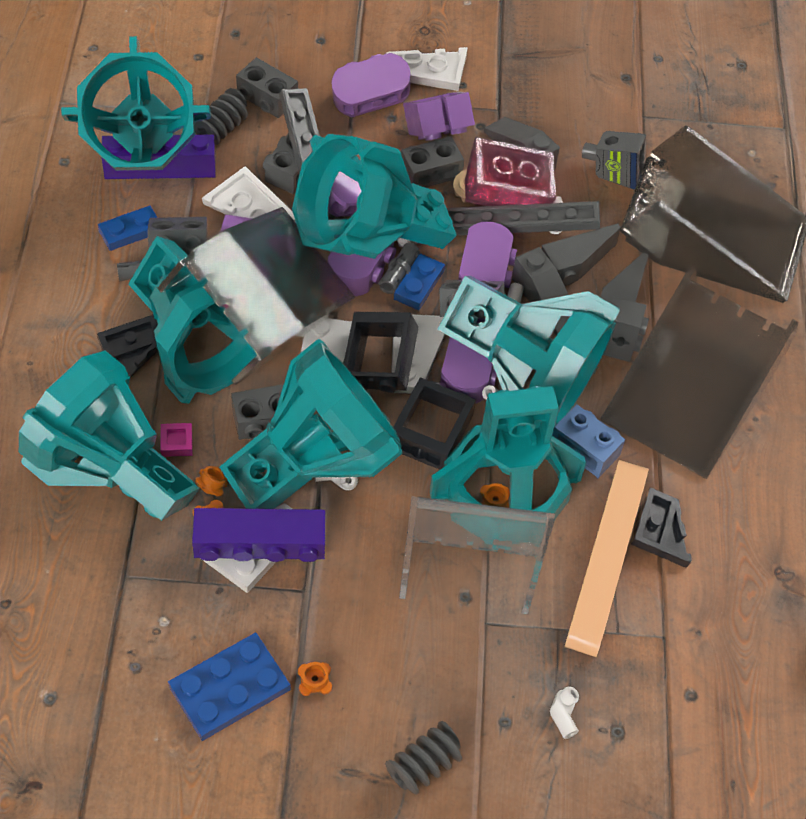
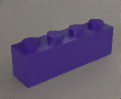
(193, 161)
(259, 534)

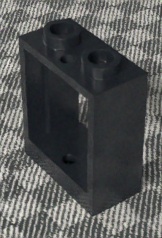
(381, 325)
(423, 447)

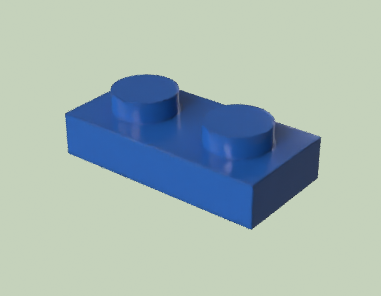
(126, 228)
(419, 282)

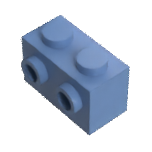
(590, 438)

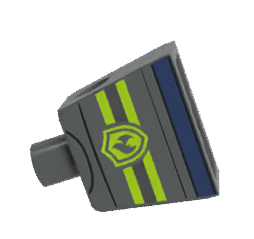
(618, 157)

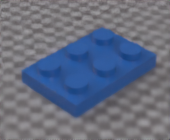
(229, 686)

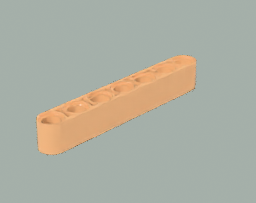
(606, 559)

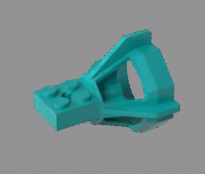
(141, 119)
(386, 207)
(177, 313)
(519, 337)
(98, 418)
(517, 440)
(301, 444)

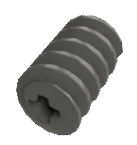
(225, 115)
(425, 757)

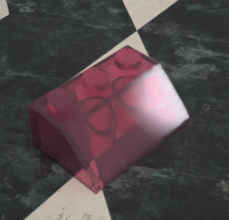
(509, 175)

